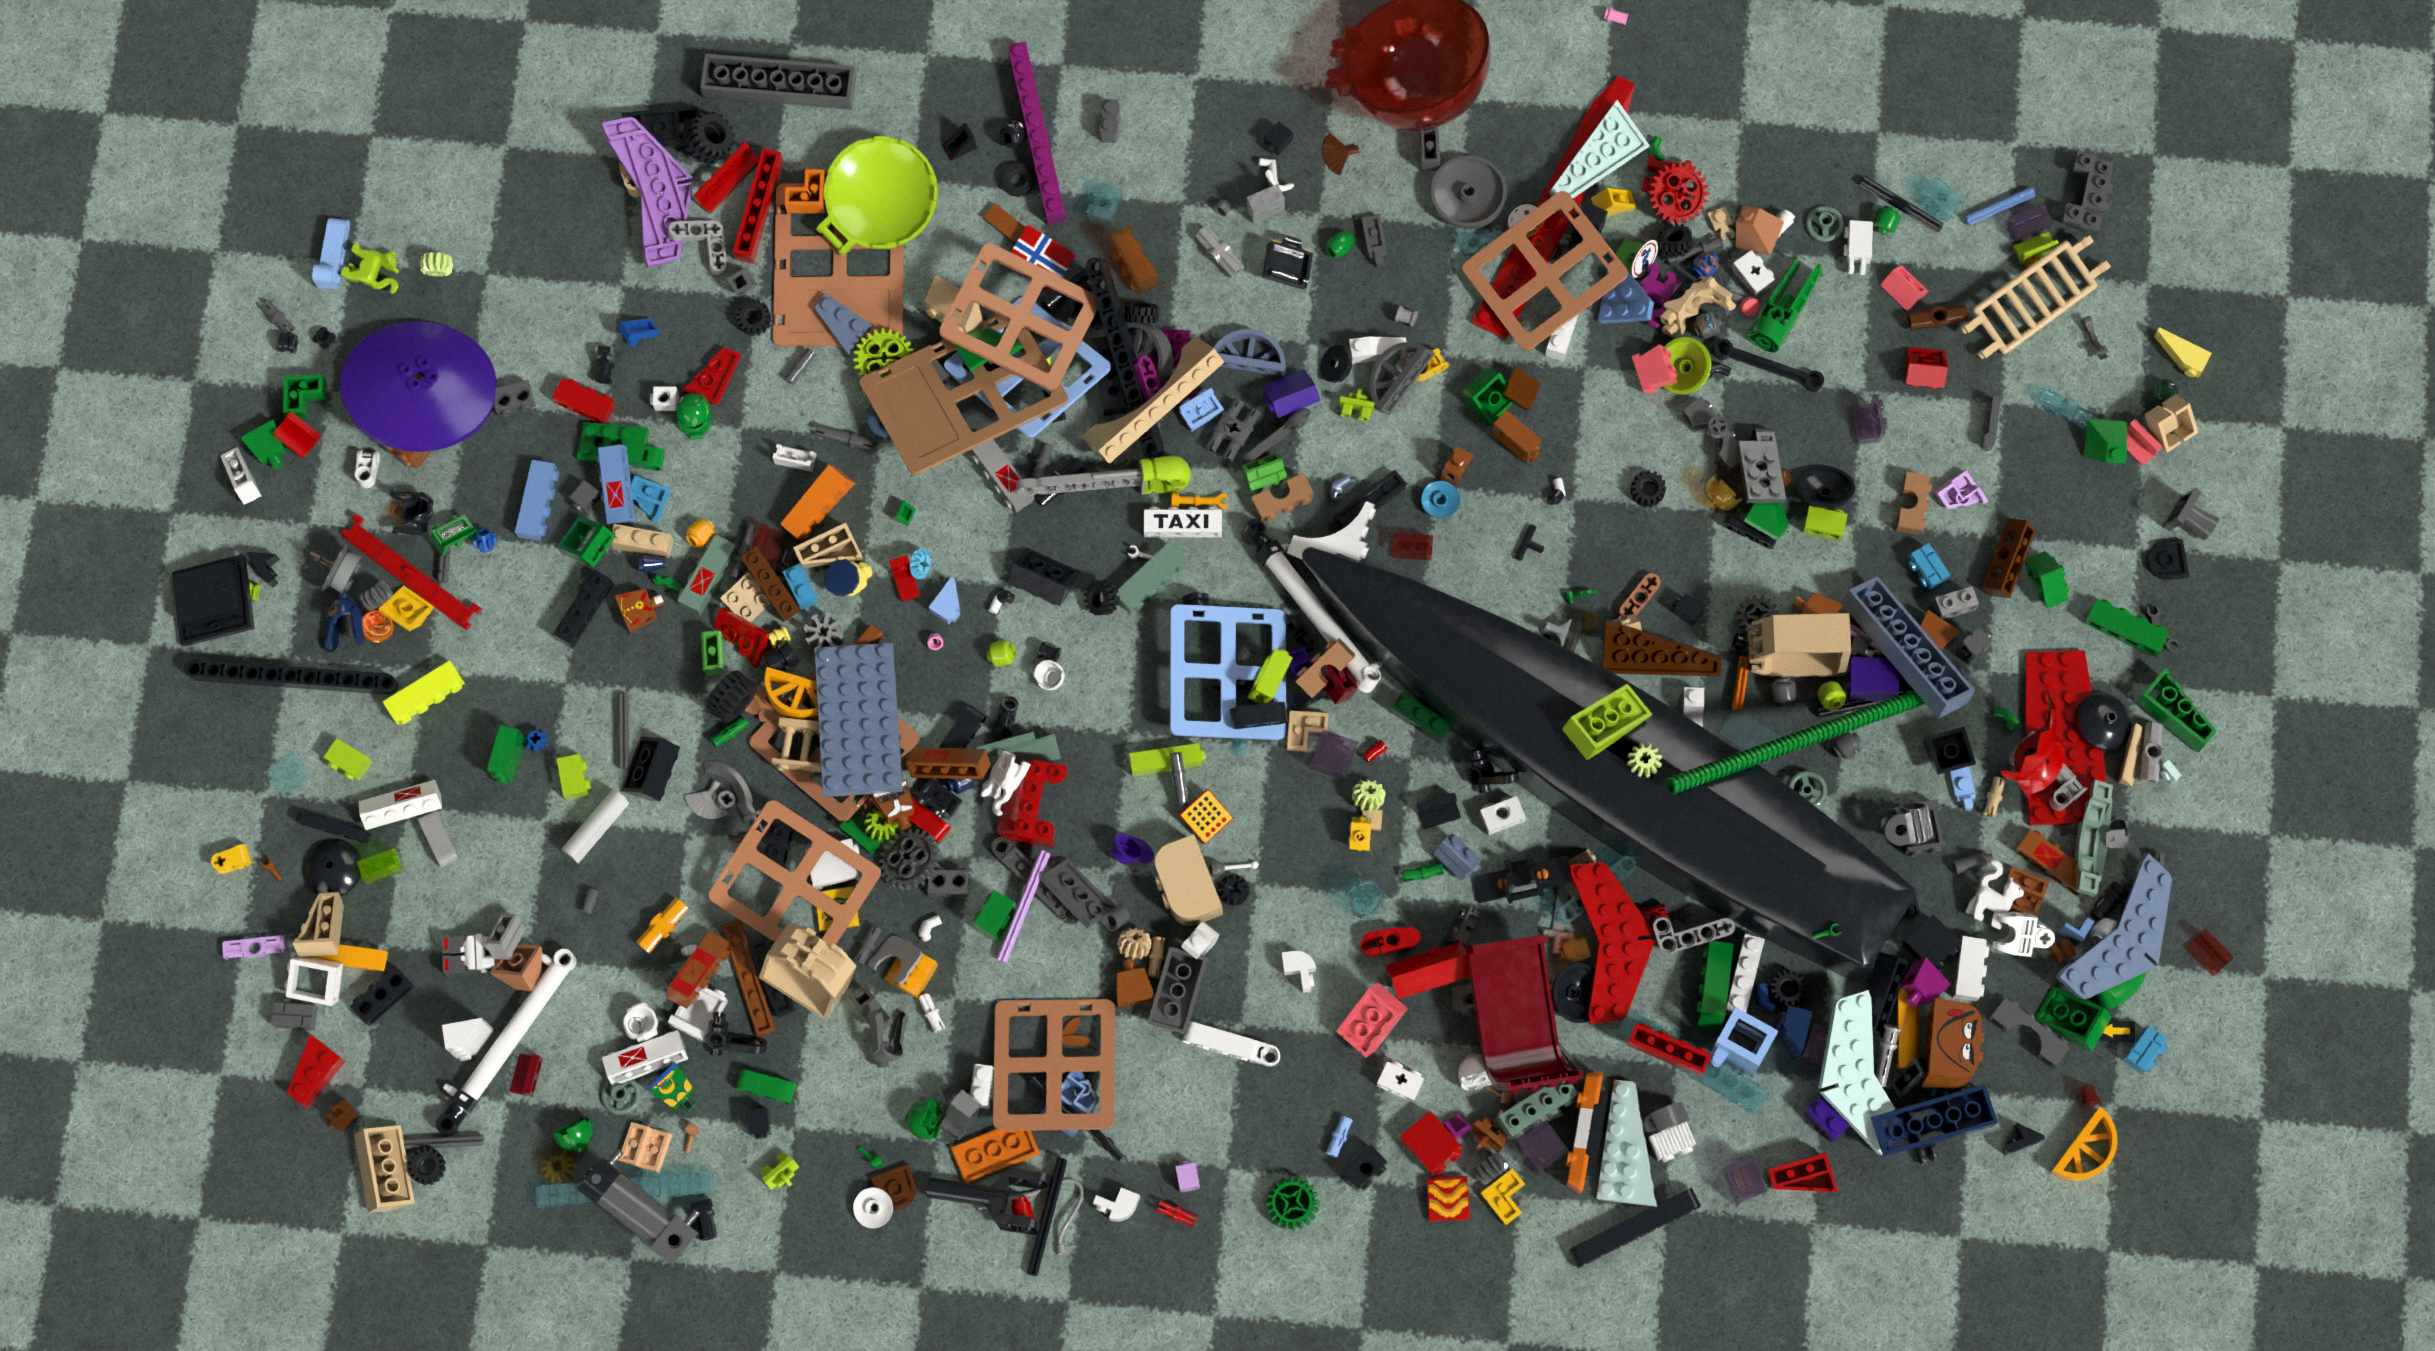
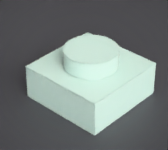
(2169, 772)

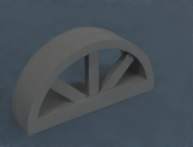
(1163, 347)
(1404, 379)

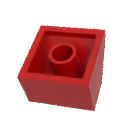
(1926, 367)

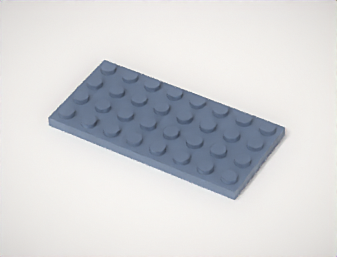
(858, 720)

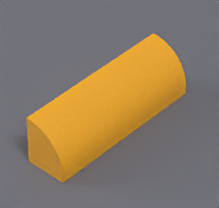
(1909, 1038)

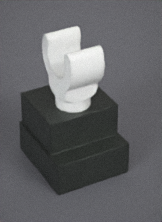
(1859, 648)
(674, 952)

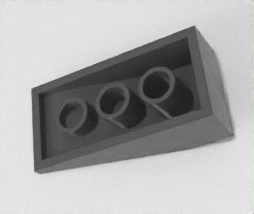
(1178, 990)

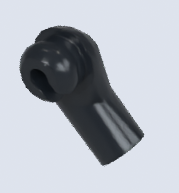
(1720, 368)

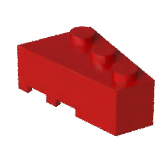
(313, 1071)
(1804, 1174)

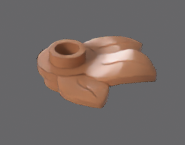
(761, 705)

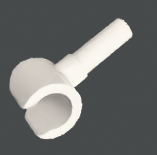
(1138, 554)

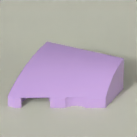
(1960, 492)

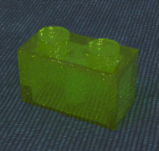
(380, 866)

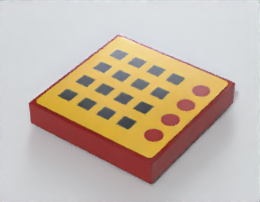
(1205, 816)

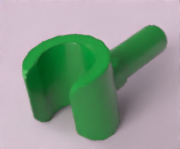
(1827, 932)
(876, 1161)

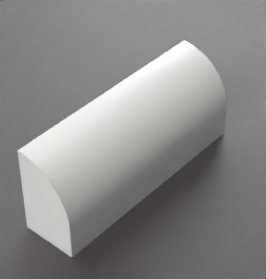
(595, 825)

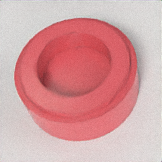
(1750, 306)

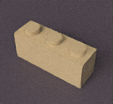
(642, 541)

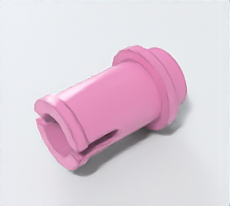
(1615, 16)

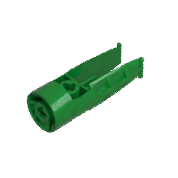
(1770, 325)

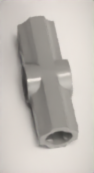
(1219, 251)
(2152, 740)

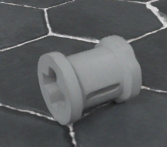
(1406, 316)

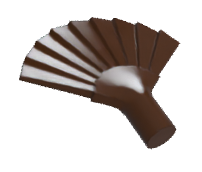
(1336, 153)

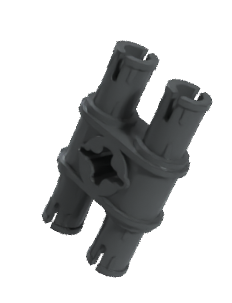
(1236, 438)

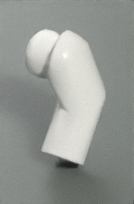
(926, 926)

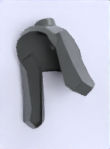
(876, 1043)

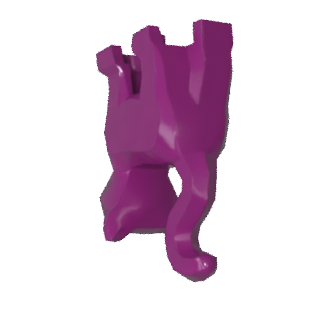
(1659, 291)

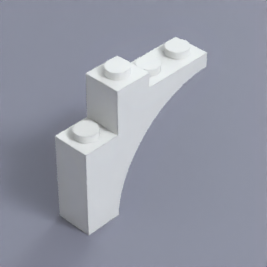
(1344, 542)

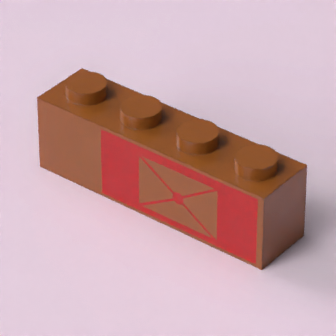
(698, 970)

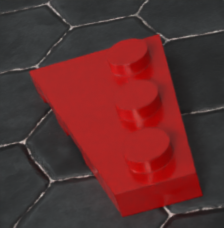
(715, 376)
(743, 634)

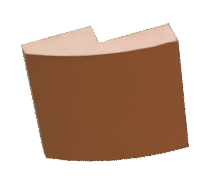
(2034, 891)

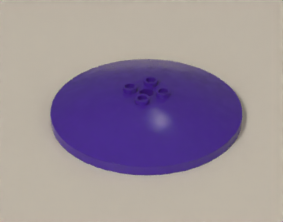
(415, 413)

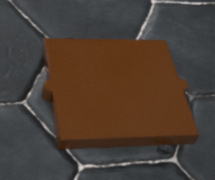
(1521, 388)

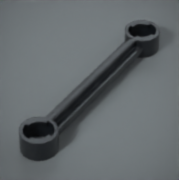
(1768, 365)

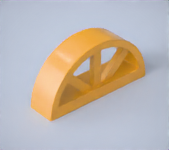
(790, 682)
(2078, 1143)

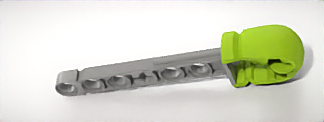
(1159, 475)

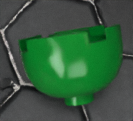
(923, 1119)
(575, 1135)

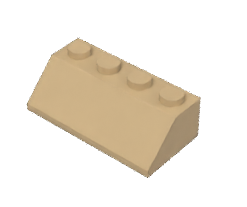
(384, 1168)

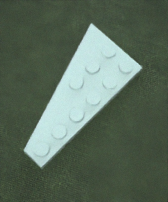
(1625, 1159)

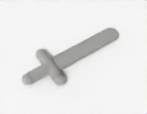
(1557, 930)

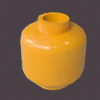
(700, 533)

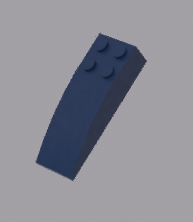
(1934, 1120)

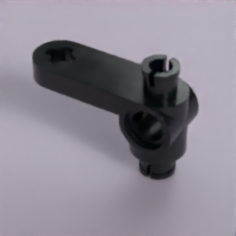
(1483, 774)
(731, 1042)

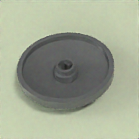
(1468, 192)

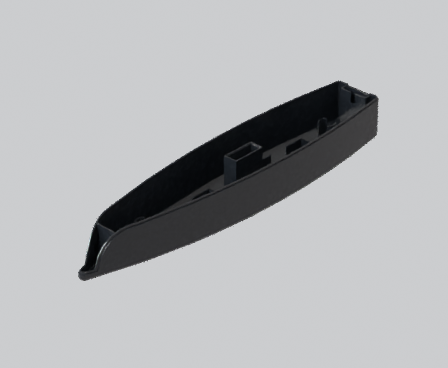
(1730, 844)

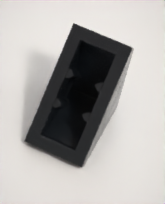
(960, 142)

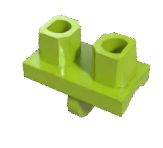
(1357, 402)
(781, 1173)

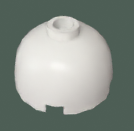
(1473, 1073)

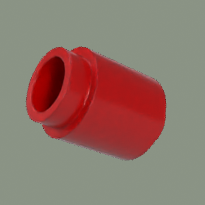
(1022, 1207)

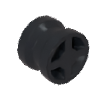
(287, 343)

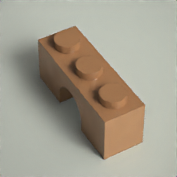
(1915, 486)
(1269, 506)
(1336, 654)

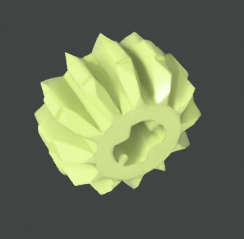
(436, 264)
(1637, 755)
(1368, 795)

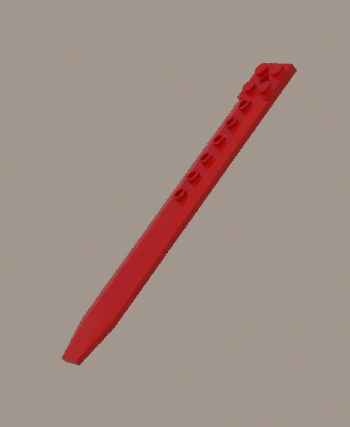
(1517, 269)

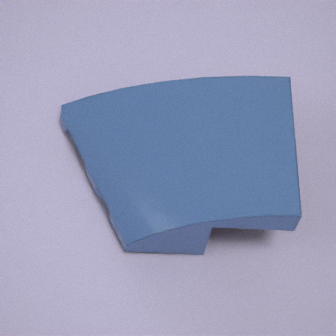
(1077, 1096)

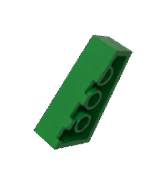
(2176, 711)

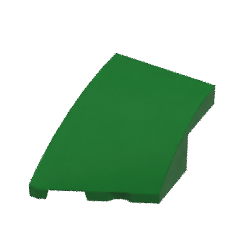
(990, 337)

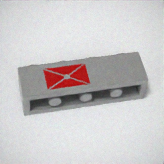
(1002, 474)

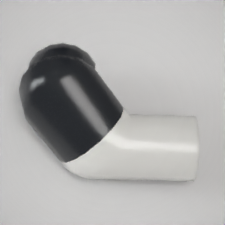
(1559, 493)
(1005, 596)

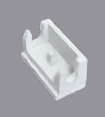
(794, 458)

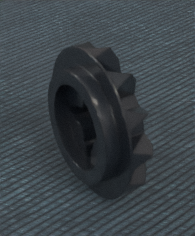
(1235, 898)

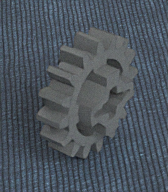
(1749, 617)

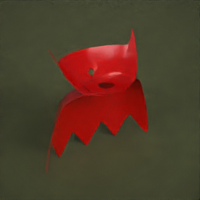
(2032, 770)

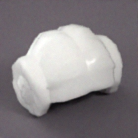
(640, 1022)

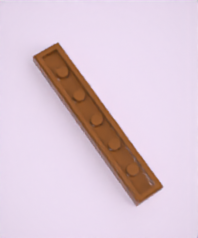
(748, 978)

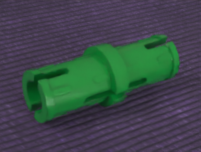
(730, 731)
(1423, 872)

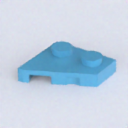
(650, 497)

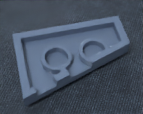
(842, 322)

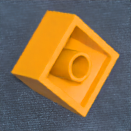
(916, 979)

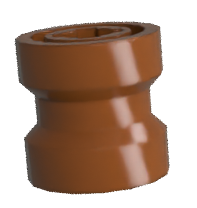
(2062, 950)

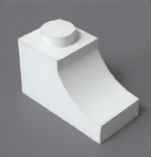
(1693, 704)

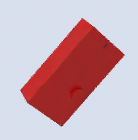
(1428, 970)

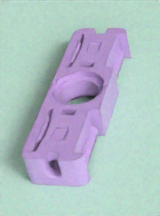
(267, 945)

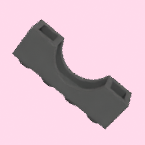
(1698, 416)
(2050, 1048)

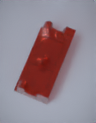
(1412, 546)

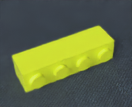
(423, 693)

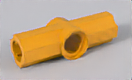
(662, 925)

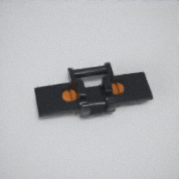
(1521, 873)

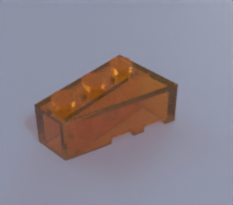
(1133, 261)

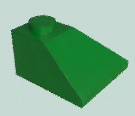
(2106, 440)
(1768, 518)

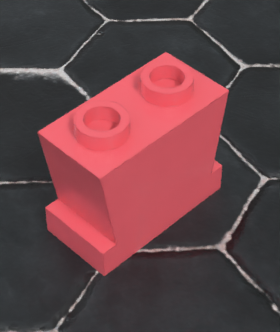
(1655, 369)

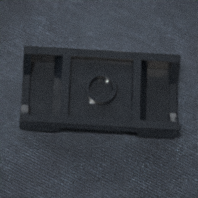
(665, 124)

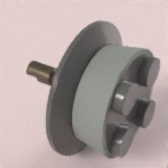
(340, 570)

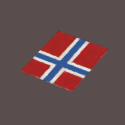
(1043, 252)

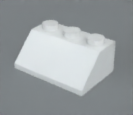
(466, 1037)

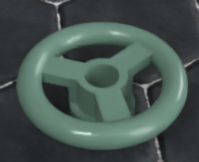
(1824, 217)
(1813, 792)
(614, 1091)

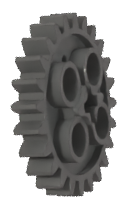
(909, 859)

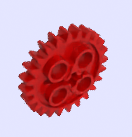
(1673, 209)

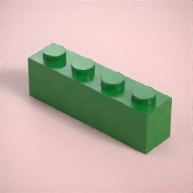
(2127, 627)

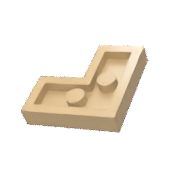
(1303, 723)

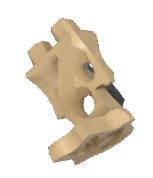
(1687, 300)

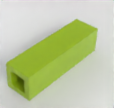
(1159, 759)

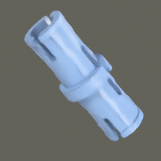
(1339, 1136)

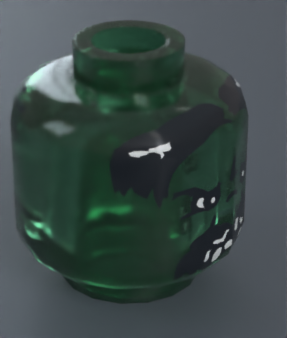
(2163, 391)

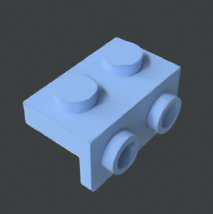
(1200, 409)

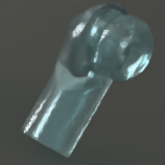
(1241, 747)

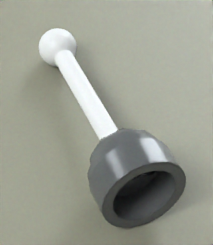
(1218, 867)

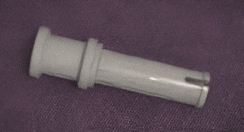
(1888, 1046)

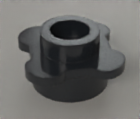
(318, 338)

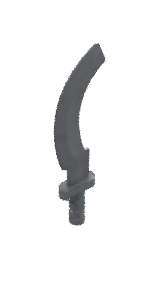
(739, 786)

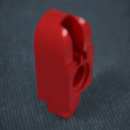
(1406, 938)

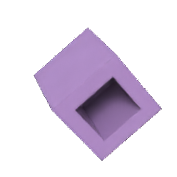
(1187, 1176)

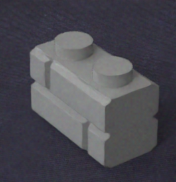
(505, 936)

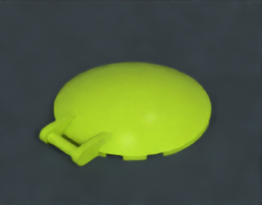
(878, 194)

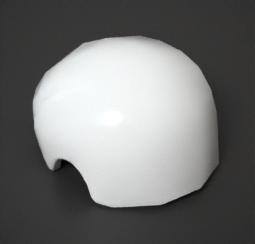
(1049, 675)

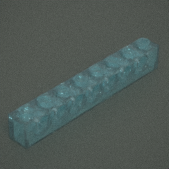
(1733, 1094)

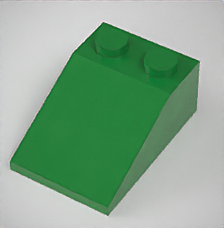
(2073, 1018)

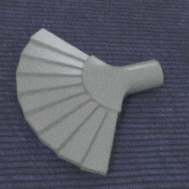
(705, 803)

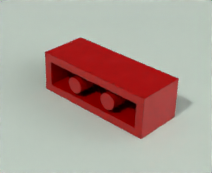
(583, 401)

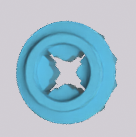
(917, 570)

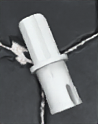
(931, 1013)

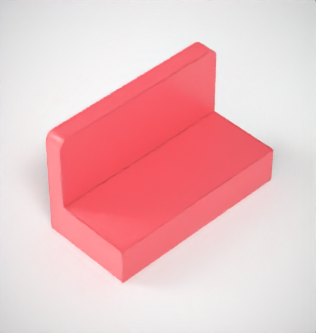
(1904, 287)
(2141, 443)

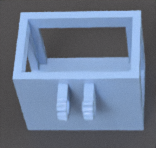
(1737, 1055)

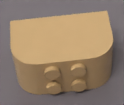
(1186, 882)

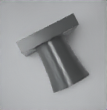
(2192, 516)

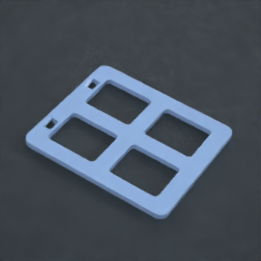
(1099, 369)
(1226, 672)

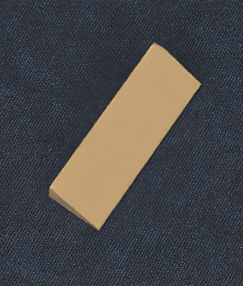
(2132, 755)

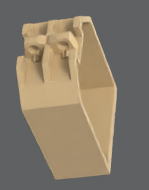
(1800, 645)
(808, 969)

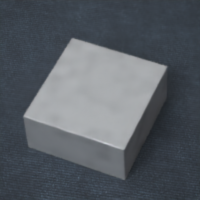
(1265, 203)

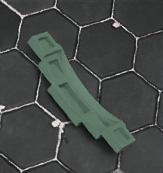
(2091, 838)

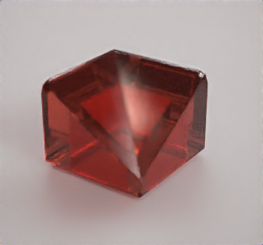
(2090, 1097)

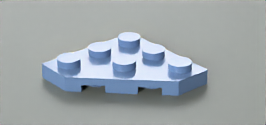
(1625, 303)

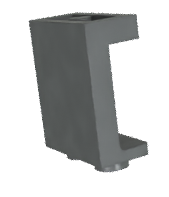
(1933, 845)

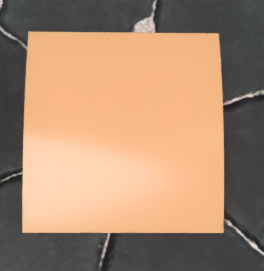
(645, 1147)

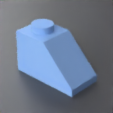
(946, 603)

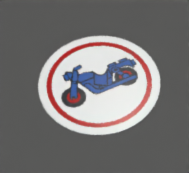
(1644, 258)

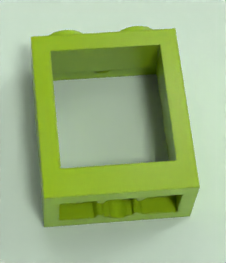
(1270, 676)

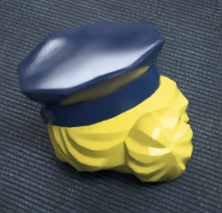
(847, 577)

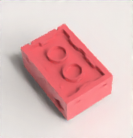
(1372, 1019)

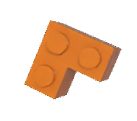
(807, 198)

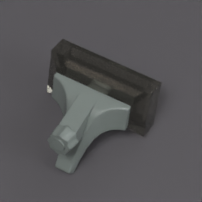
(1565, 634)

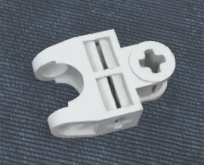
(2023, 934)

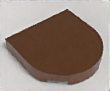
(898, 1185)

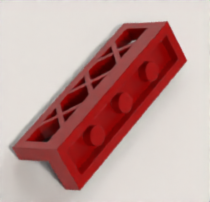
(726, 178)

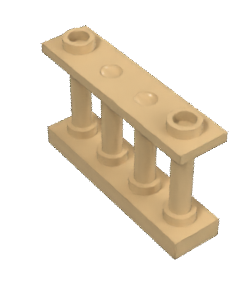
(808, 729)

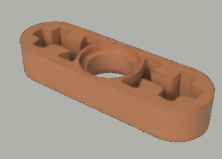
(1626, 605)

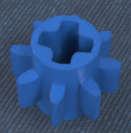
(484, 540)
(533, 736)

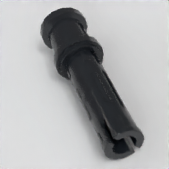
(1059, 297)

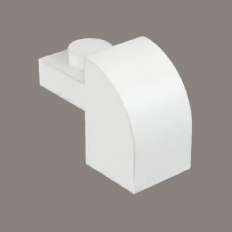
(1200, 940)
(1299, 963)
(1120, 1209)

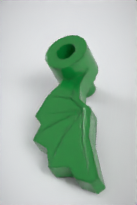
(669, 582)
(1569, 595)

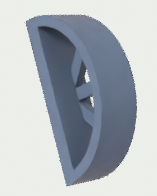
(1258, 365)

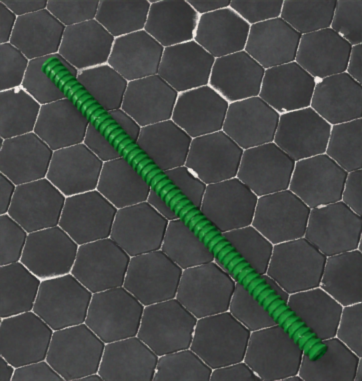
(1793, 742)

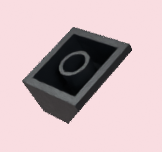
(1949, 750)

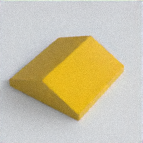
(407, 608)

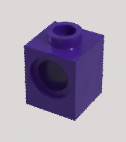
(1300, 659)

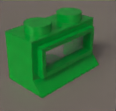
(452, 533)

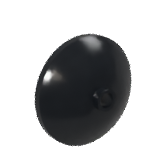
(1825, 487)
(2095, 724)
(339, 878)
(1578, 979)

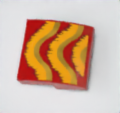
(1448, 1198)

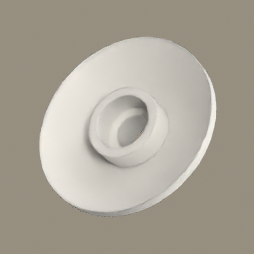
(863, 1207)

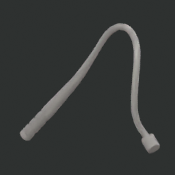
(1060, 1248)

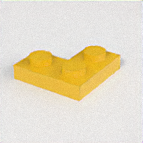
(1499, 1194)

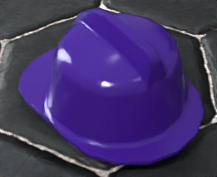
(1130, 849)

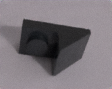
(262, 562)
(1299, 699)
(2027, 1138)

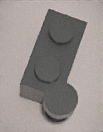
(960, 1114)

